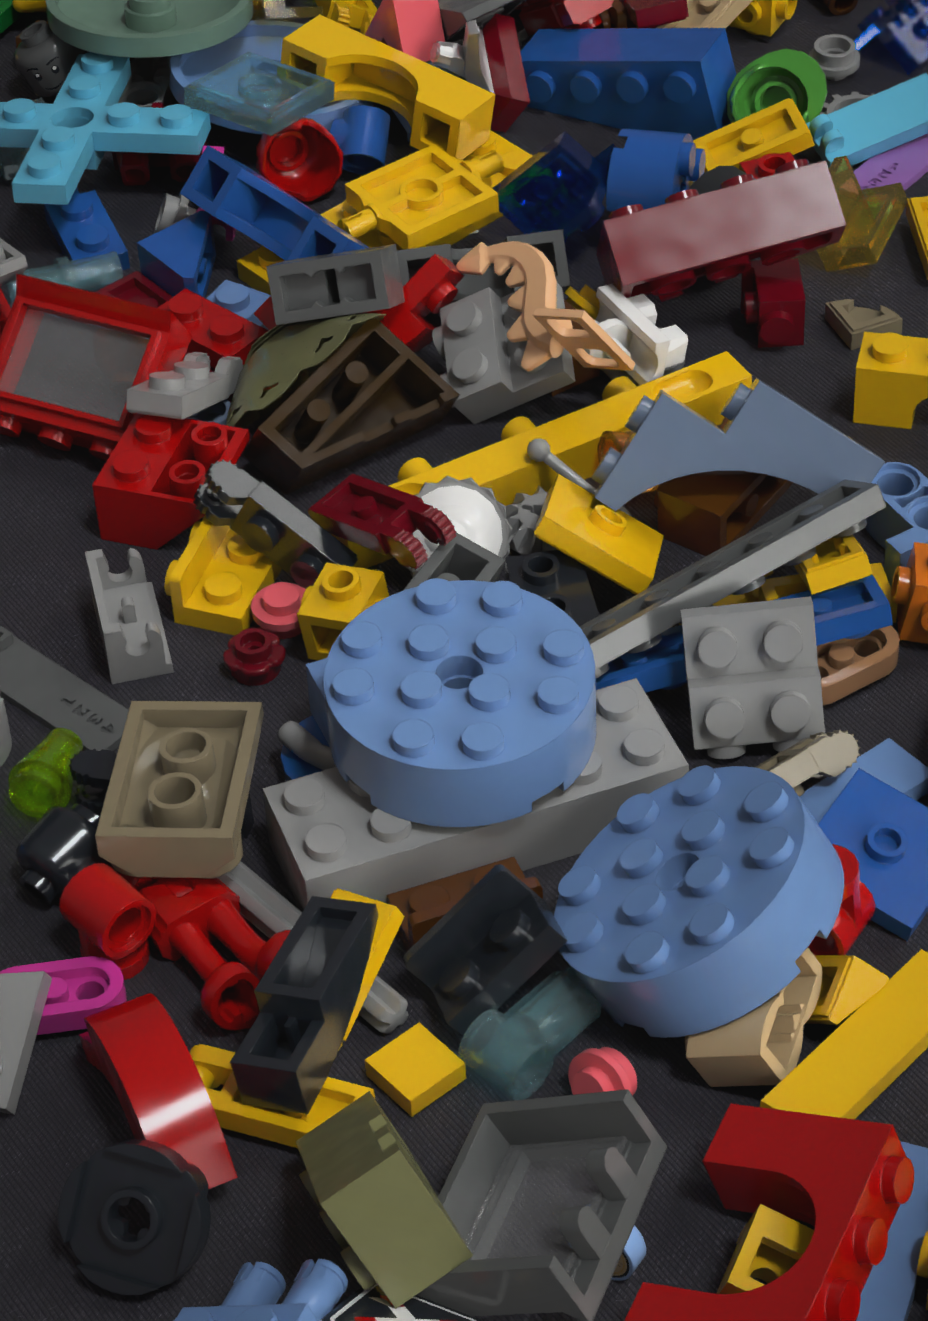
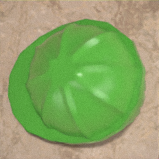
(774, 79)

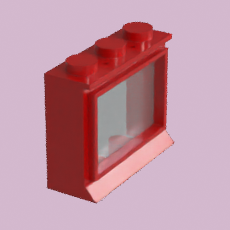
(72, 360)

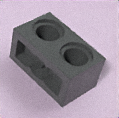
(335, 284)

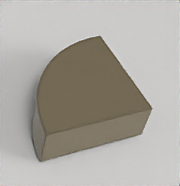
(852, 321)

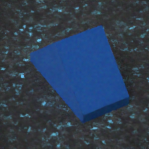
(180, 255)

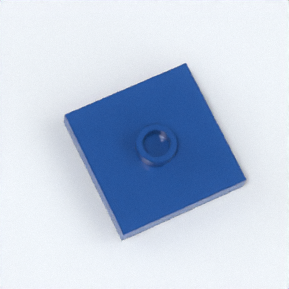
(891, 845)

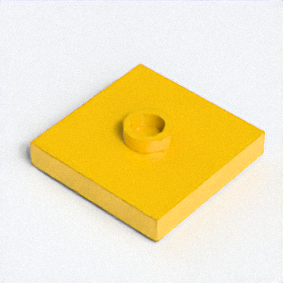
(599, 536)

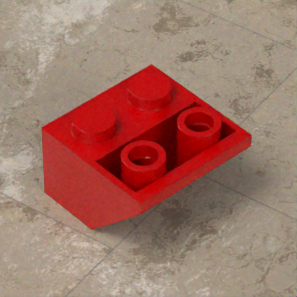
(153, 474)

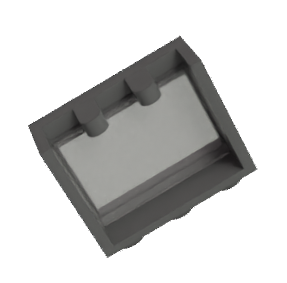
(546, 1202)

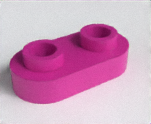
(77, 991)

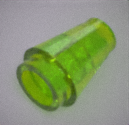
(44, 774)

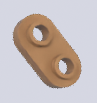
(855, 663)

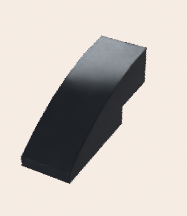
(305, 1005)

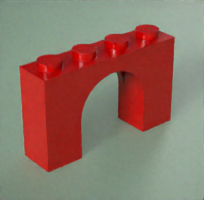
(815, 1170)

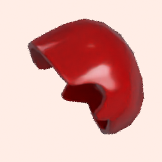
(301, 159)

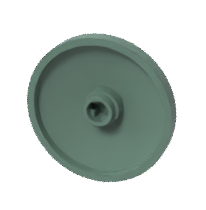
(147, 26)

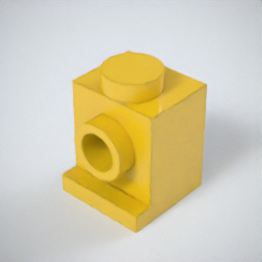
(764, 1250)

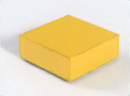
(415, 1069)

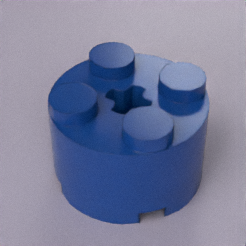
(652, 168)

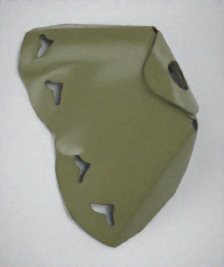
(282, 355)

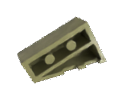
(379, 1202)

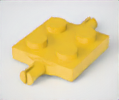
(422, 197)

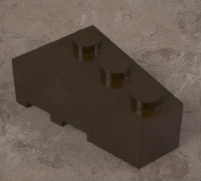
(350, 408)

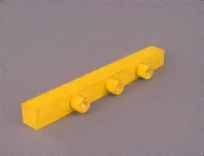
(571, 438)

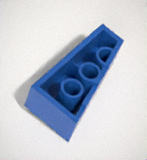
(633, 77)

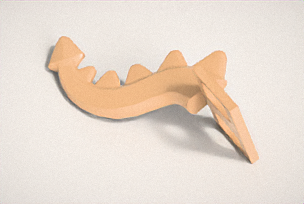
(541, 323)

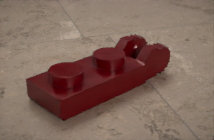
(382, 519)

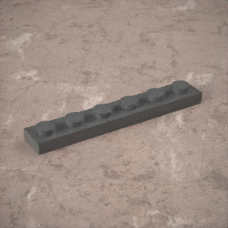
(731, 569)

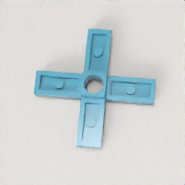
(85, 124)

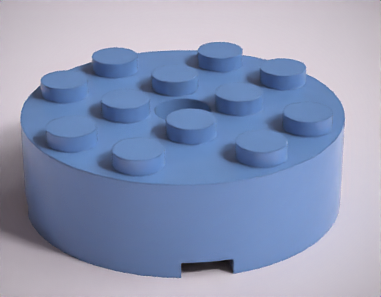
(461, 702)
(699, 900)

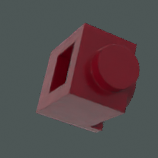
(774, 302)

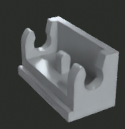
(128, 619)

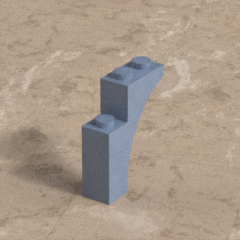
(762, 436)

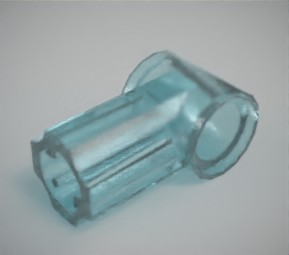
(520, 1045)

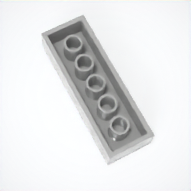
(335, 838)

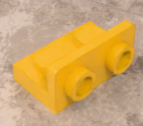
(217, 579)

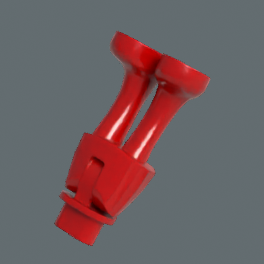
(187, 922)

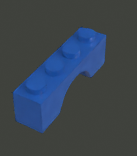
(262, 209)

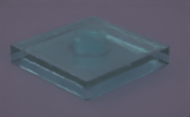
(259, 93)

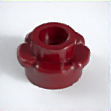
(254, 656)

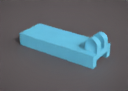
(873, 123)

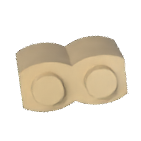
(764, 1042)

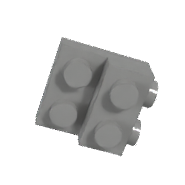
(486, 364)
(752, 675)

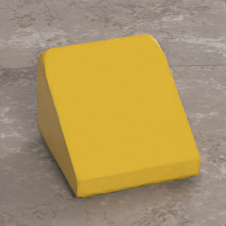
(844, 987)

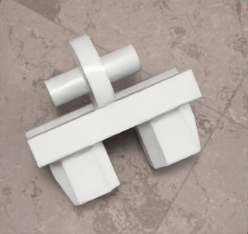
(633, 328)

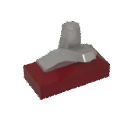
(492, 62)

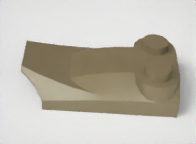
(180, 788)

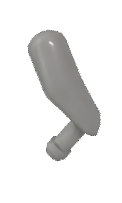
(305, 745)

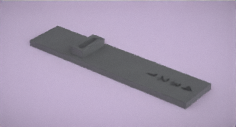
(58, 696)

